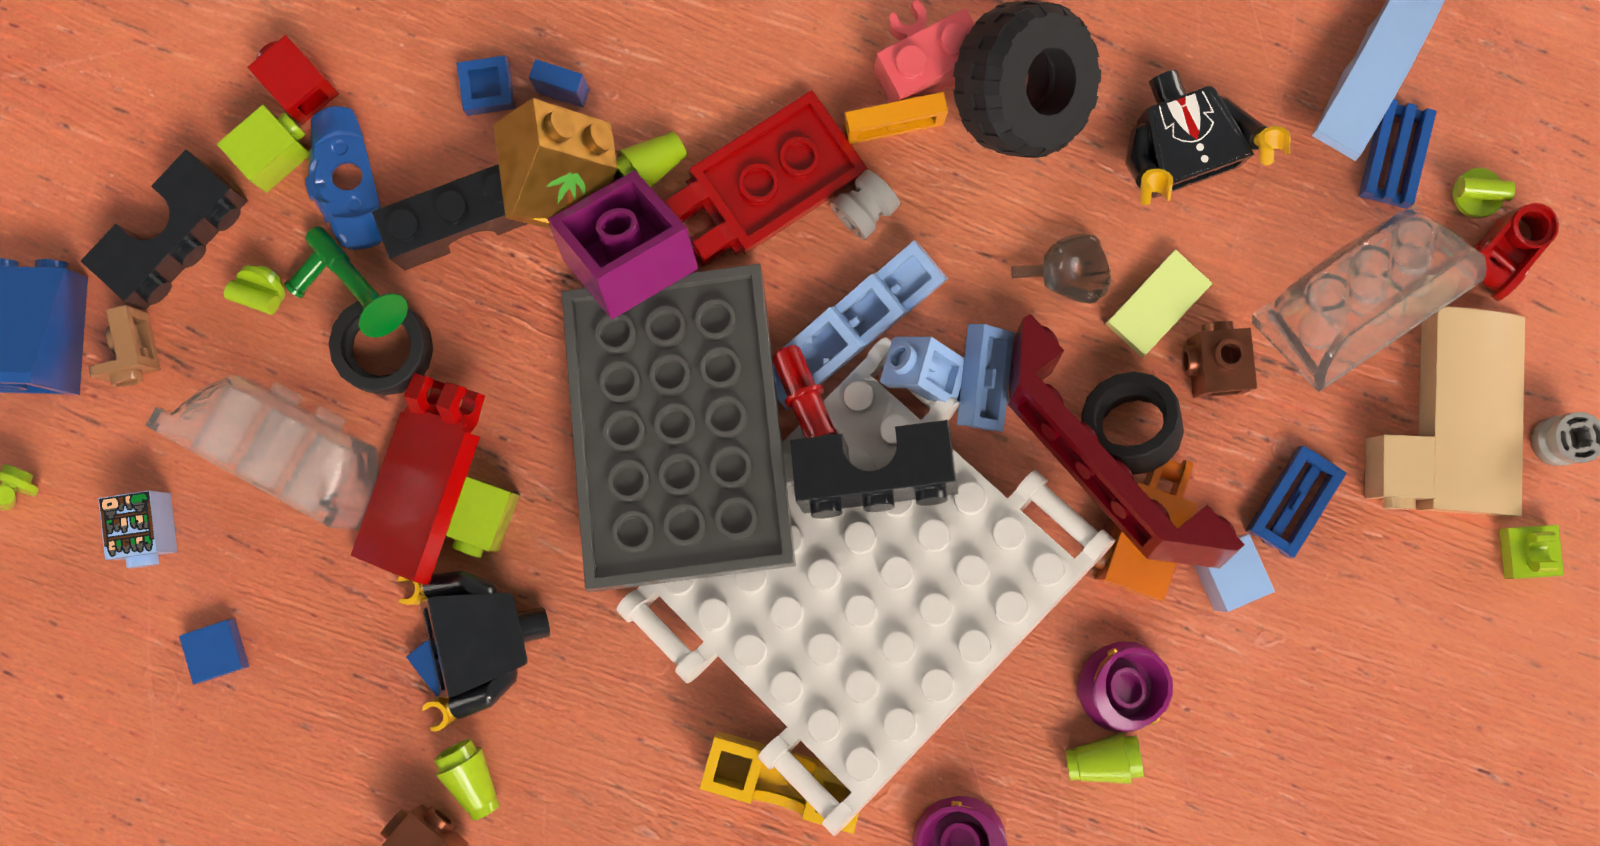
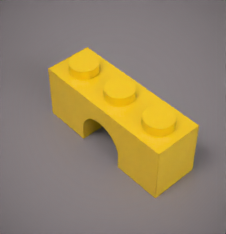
(739, 775)

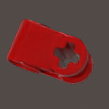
(1509, 253)

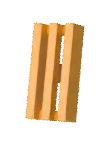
(895, 118)

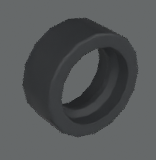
(342, 356)
(1130, 388)

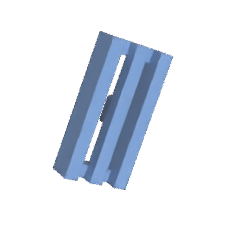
(985, 377)

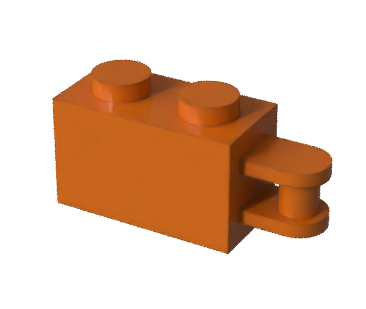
(1123, 563)

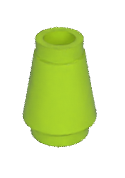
(651, 158)
(1106, 760)
(467, 778)

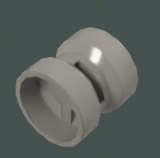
(862, 208)
(1555, 439)

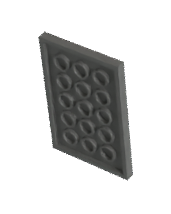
(677, 433)

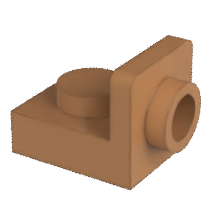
(133, 344)

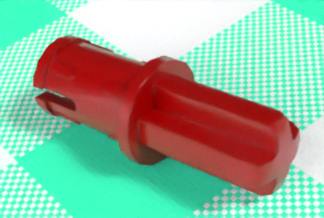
(803, 393)

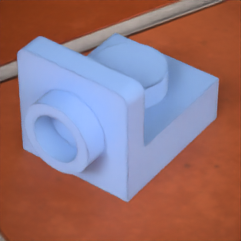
(923, 367)

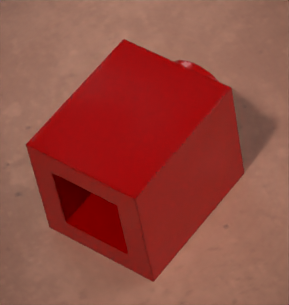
(292, 79)

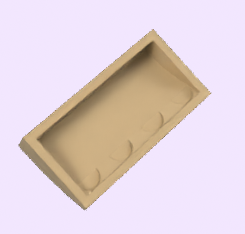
(1474, 409)

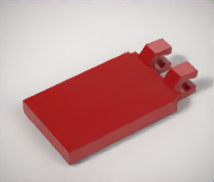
(768, 178)
(420, 479)

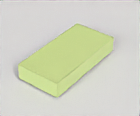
(1158, 303)

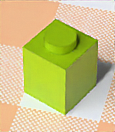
(265, 147)
(481, 517)

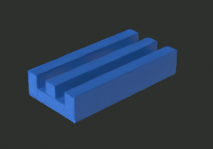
(1408, 115)
(1314, 510)

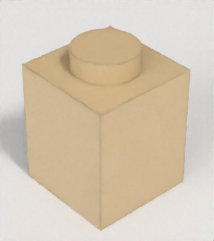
(1400, 470)

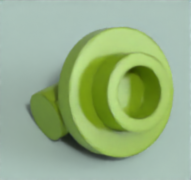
(1481, 192)
(256, 288)
(13, 481)

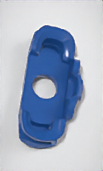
(334, 142)

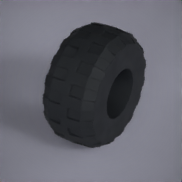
(993, 72)

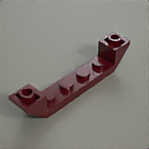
(1200, 541)

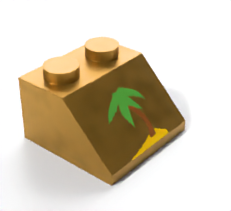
(551, 160)

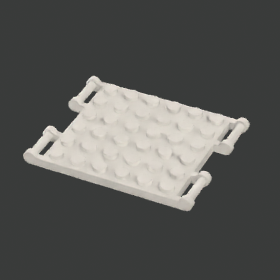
(883, 611)

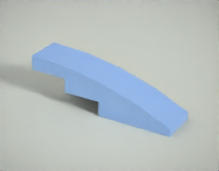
(1375, 74)
(865, 313)

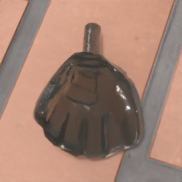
(1072, 269)

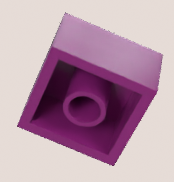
(623, 244)

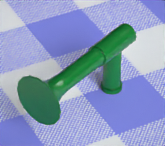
(380, 312)

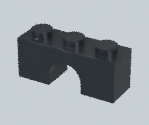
(198, 209)
(430, 221)
(919, 471)

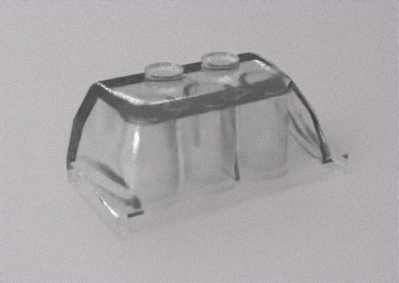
(1369, 295)
(277, 447)

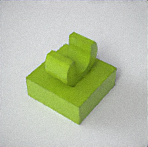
(1531, 552)

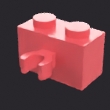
(923, 57)

